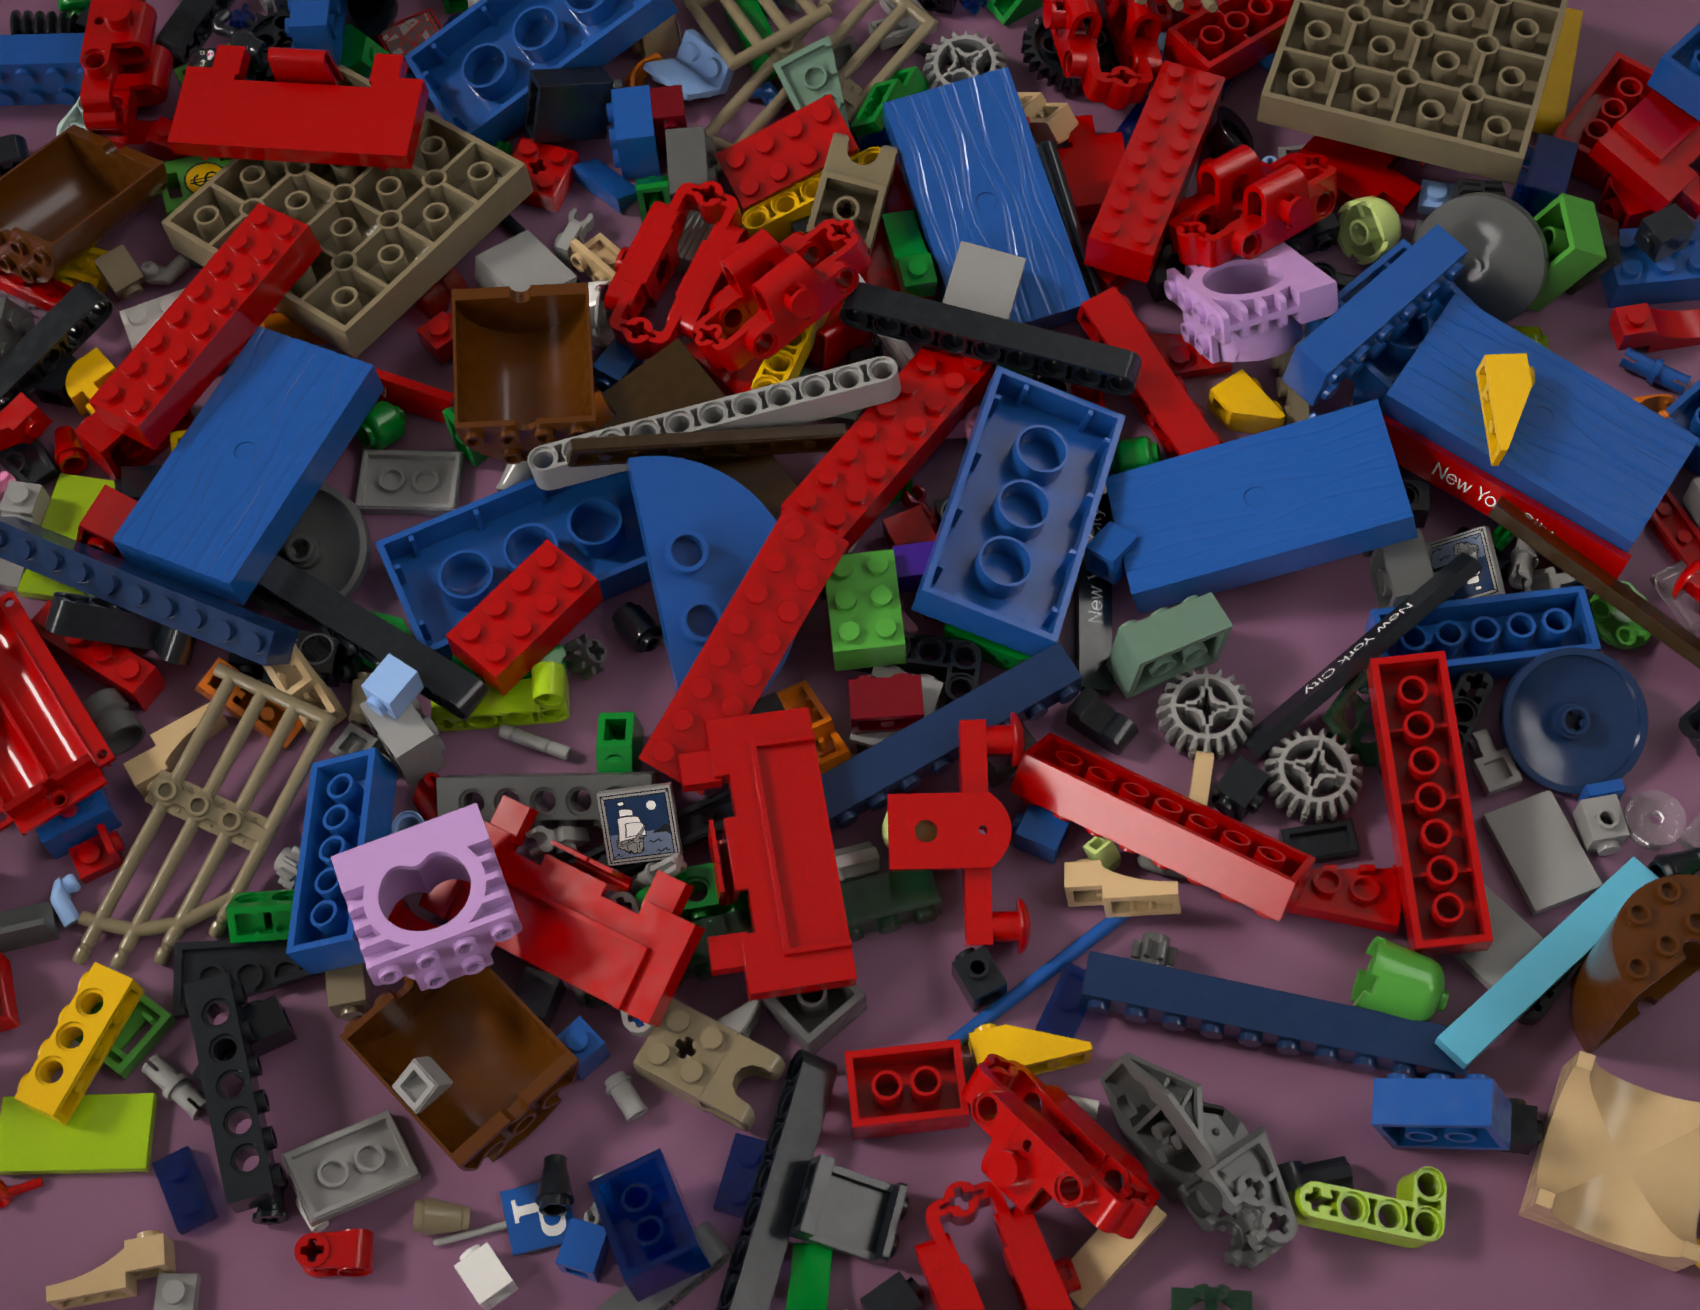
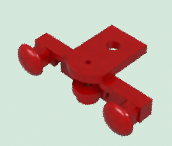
(958, 839)

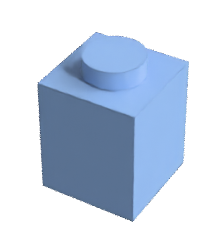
(392, 687)

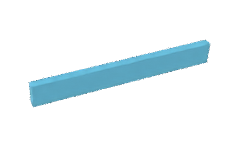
(1541, 967)

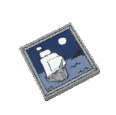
(1479, 545)
(639, 823)

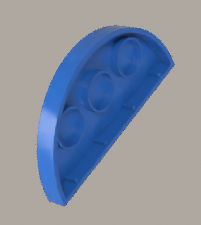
(698, 546)

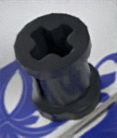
(271, 1213)

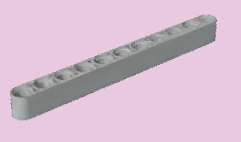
(774, 405)

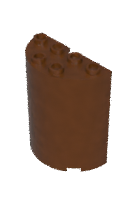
(71, 200)
(522, 367)
(1638, 958)
(488, 1044)

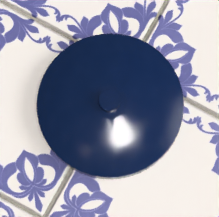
(1573, 719)

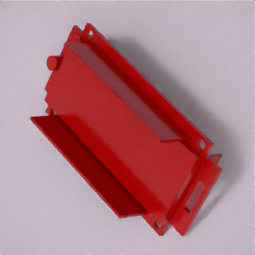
(44, 730)

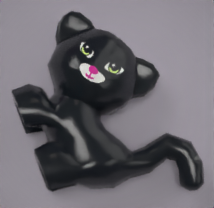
(204, 57)

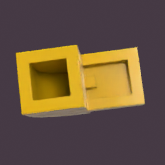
(86, 378)

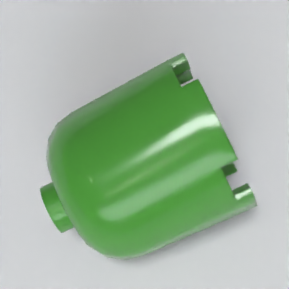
(1400, 982)

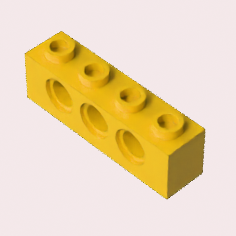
(79, 1064)

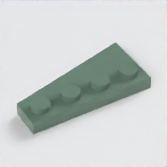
(812, 75)

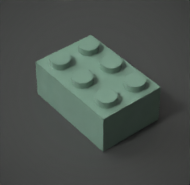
(1168, 644)

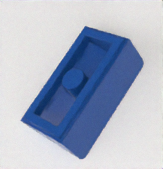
(605, 184)

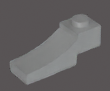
(29, 503)

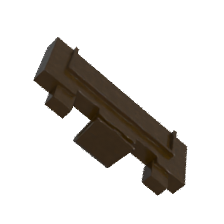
(676, 381)

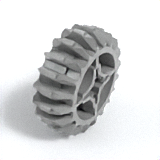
(968, 58)
(1232, 710)
(1342, 778)

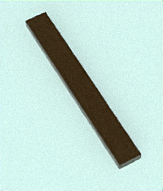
(705, 444)
(1597, 580)

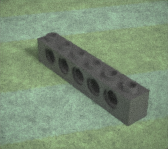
(457, 792)

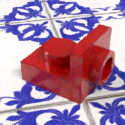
(98, 854)

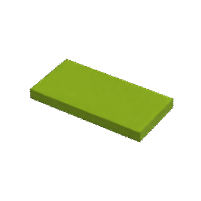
(65, 511)
(101, 1137)

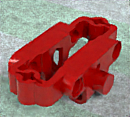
(1134, 37)
(121, 65)
(1229, 196)
(644, 274)
(786, 299)
(1068, 1155)
(1033, 1273)

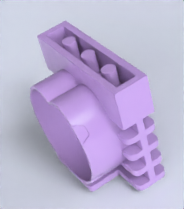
(1251, 305)
(417, 861)

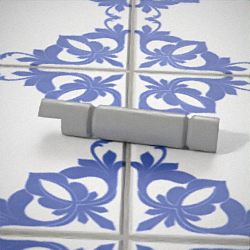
(534, 741)

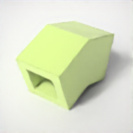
(1103, 849)

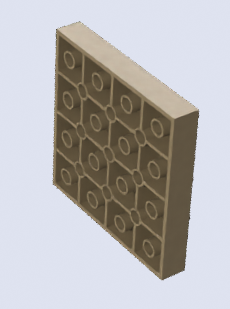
(1417, 77)
(378, 230)

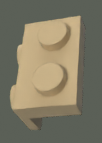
(595, 257)

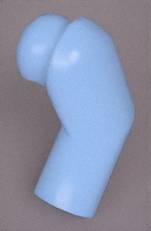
(61, 899)

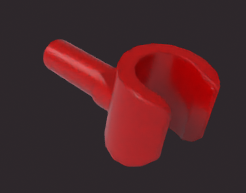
(920, 494)
(8, 1194)

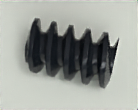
(41, 23)

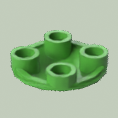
(1616, 627)

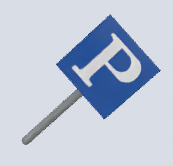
(525, 1224)

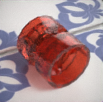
(439, 295)

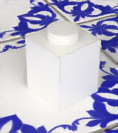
(485, 1276)

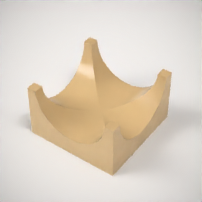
(1619, 1167)

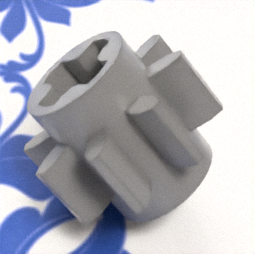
(287, 865)

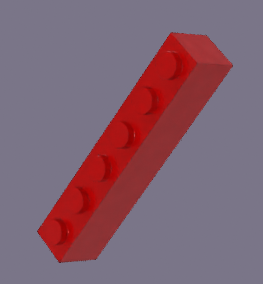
(1159, 394)

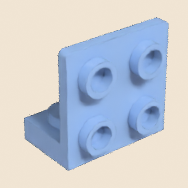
(696, 68)

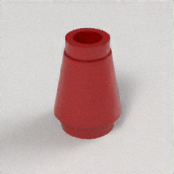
(69, 451)

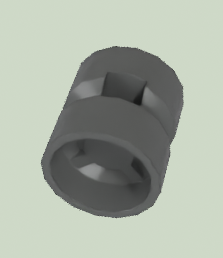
(114, 720)

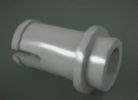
(625, 1096)

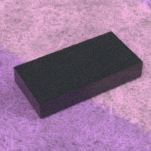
(1324, 840)

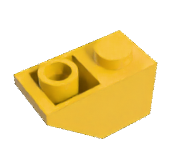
(1244, 406)

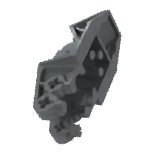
(1202, 1157)

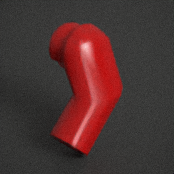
(426, 796)

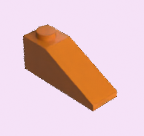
(239, 702)

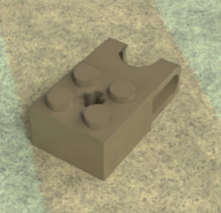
(853, 189)
(714, 1071)

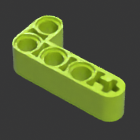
(528, 703)
(1364, 1209)

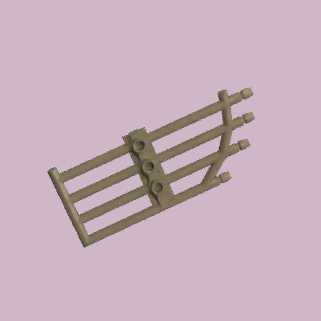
(759, 45)
(853, 94)
(212, 813)

